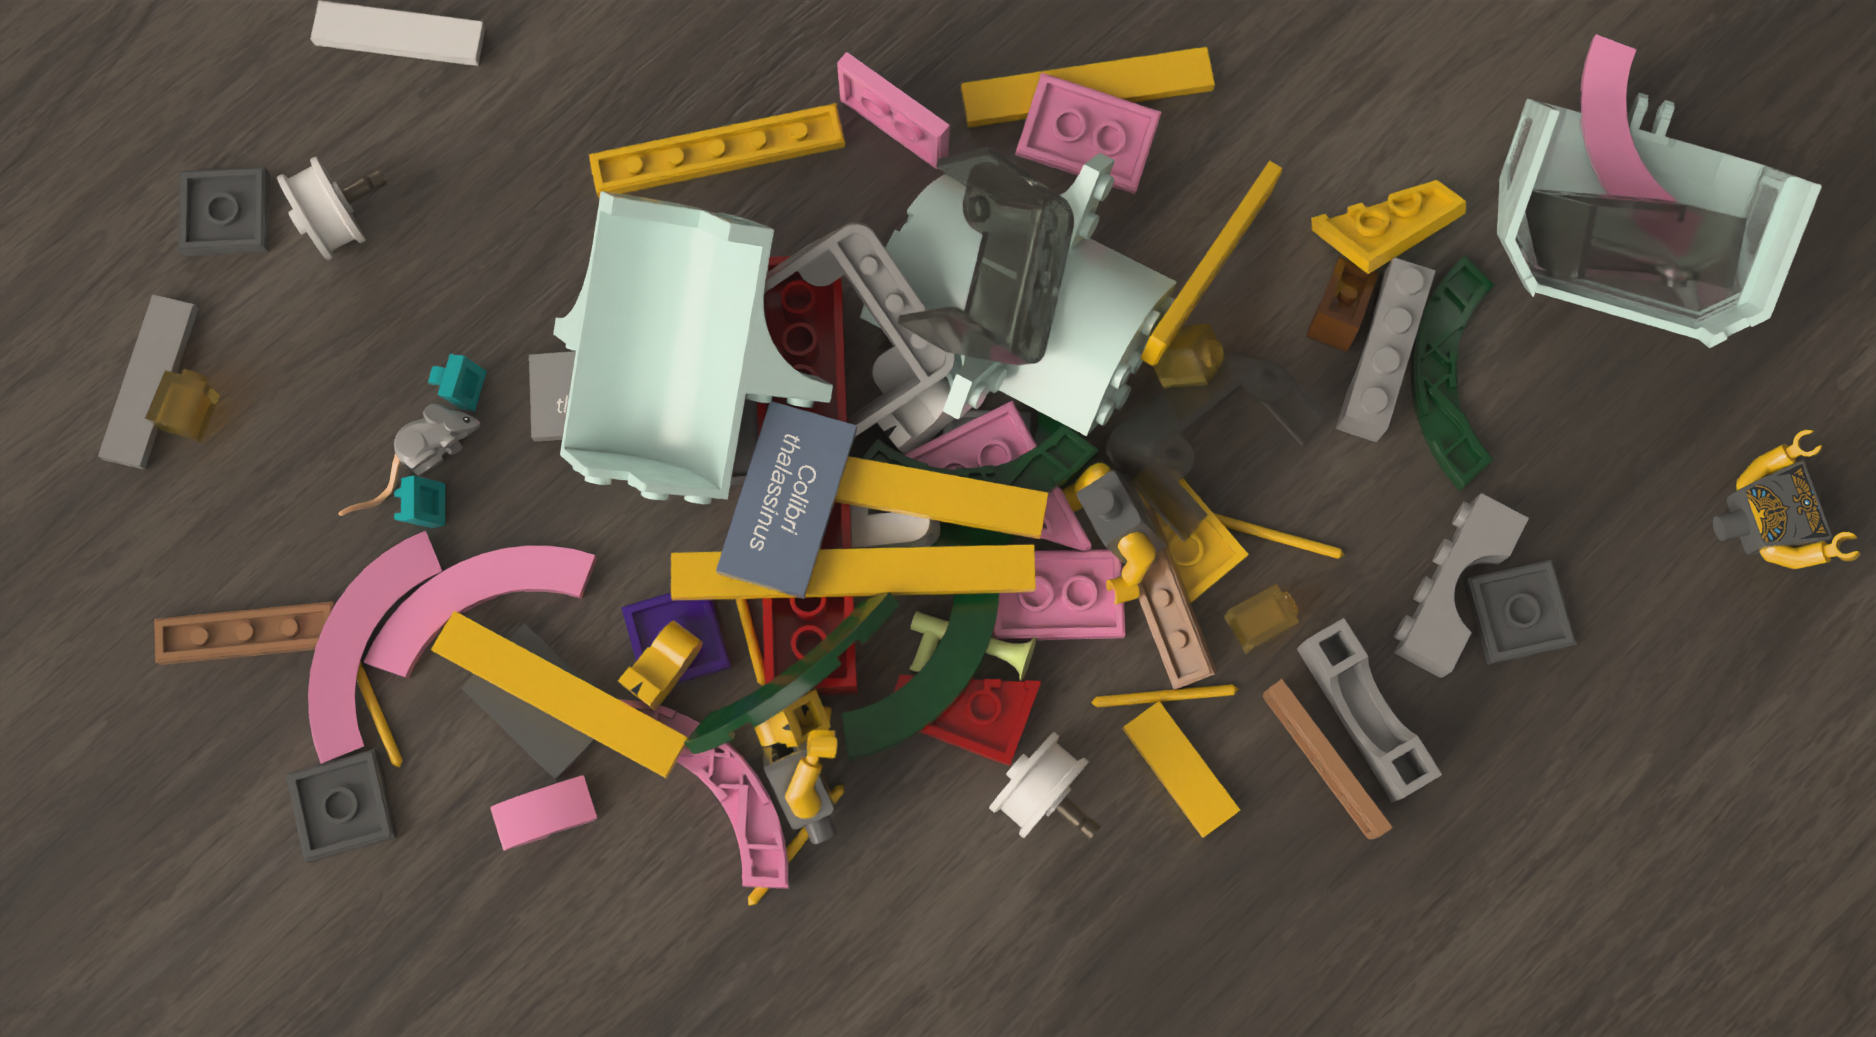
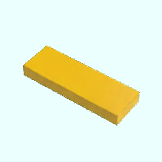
(1181, 769)

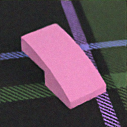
(543, 812)

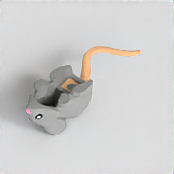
(422, 444)

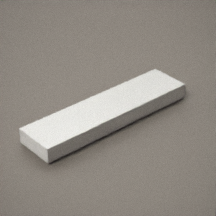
(398, 33)

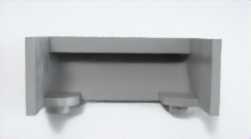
(860, 256)

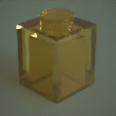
(1190, 357)
(183, 404)
(1262, 618)

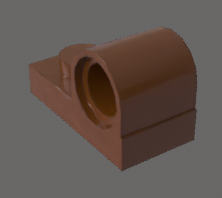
(1342, 305)

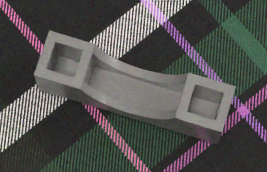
(1386, 351)
(1435, 631)
(1385, 743)

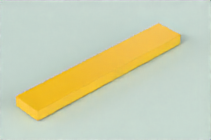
(1128, 79)
(717, 150)
(1211, 264)
(943, 497)
(560, 694)

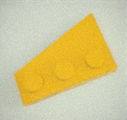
(1388, 229)
(1206, 554)

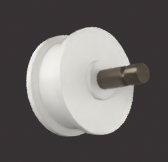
(324, 207)
(1041, 787)

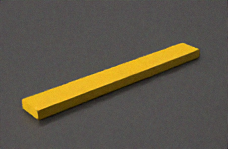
(873, 573)

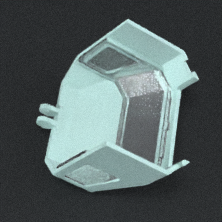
(1552, 156)

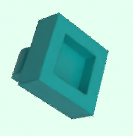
(459, 381)
(421, 502)

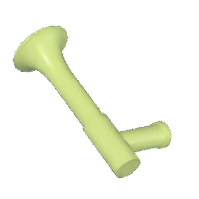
(934, 628)

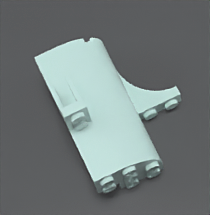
(1099, 320)
(671, 348)

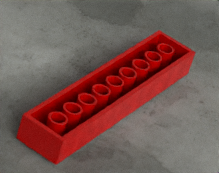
(810, 336)

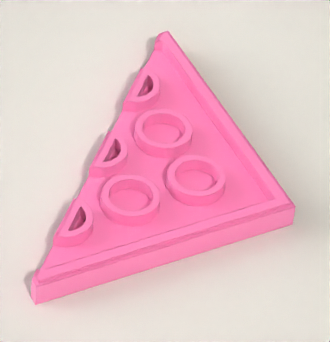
(996, 440)

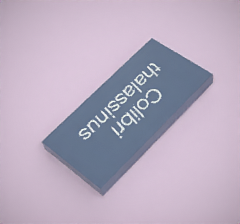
(787, 500)

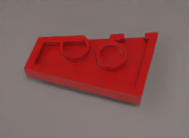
(985, 717)

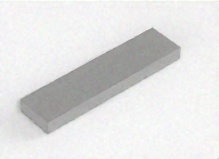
(157, 349)

